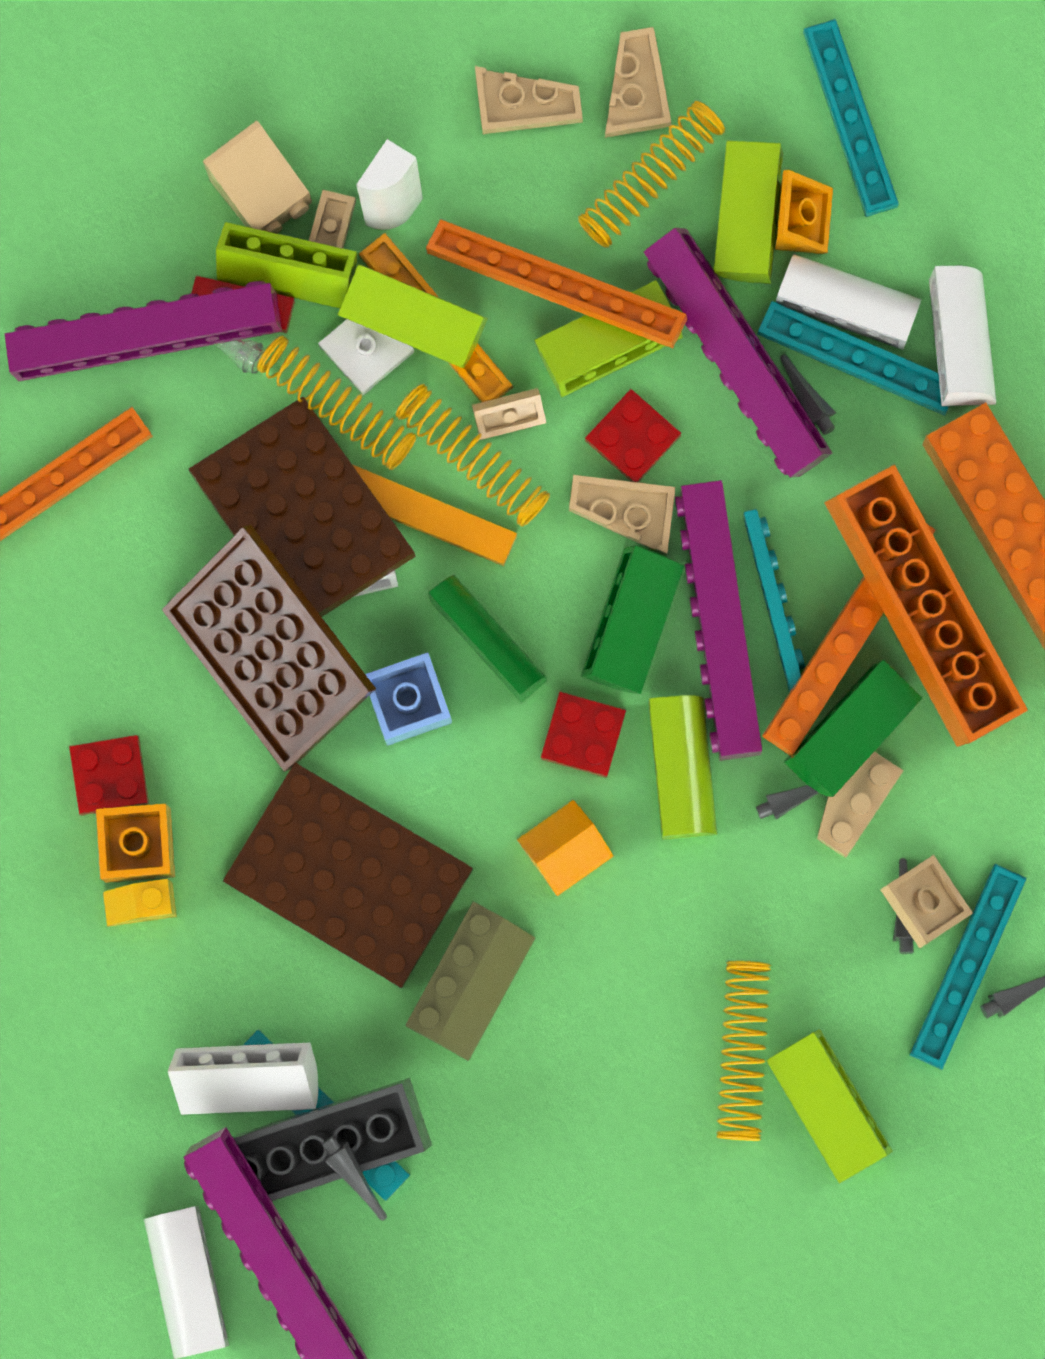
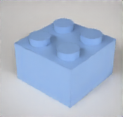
(408, 699)

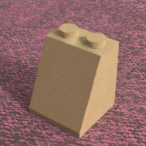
(257, 180)

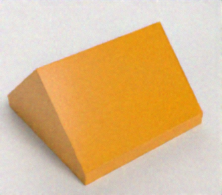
(803, 214)
(565, 847)

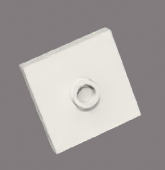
(364, 354)

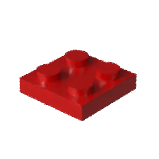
(633, 436)
(583, 734)
(109, 774)

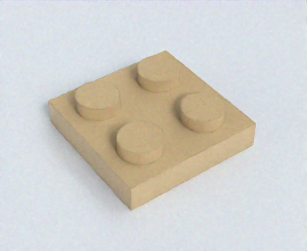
(926, 901)

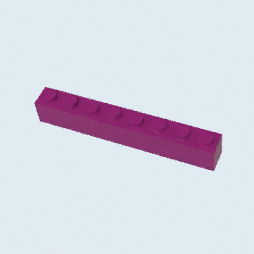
(143, 331)
(737, 353)
(720, 621)
(269, 1249)

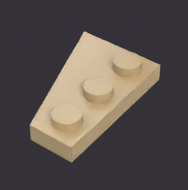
(638, 87)
(524, 103)
(627, 508)
(856, 804)

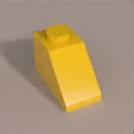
(140, 902)

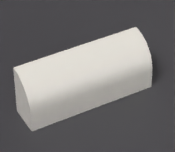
(390, 188)
(848, 301)
(961, 336)
(244, 1078)
(186, 1282)

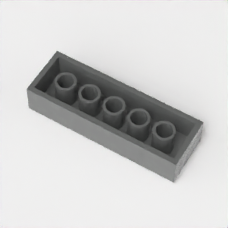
(377, 1125)

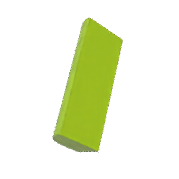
(748, 211)
(288, 263)
(412, 316)
(593, 349)
(682, 766)
(829, 1106)

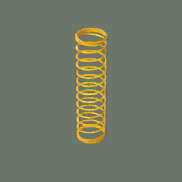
(601, 235)
(399, 451)
(526, 512)
(750, 1133)

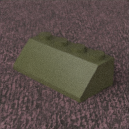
(470, 981)

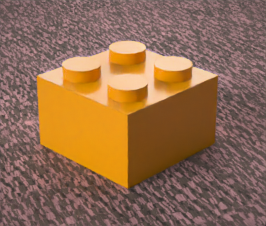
(135, 843)

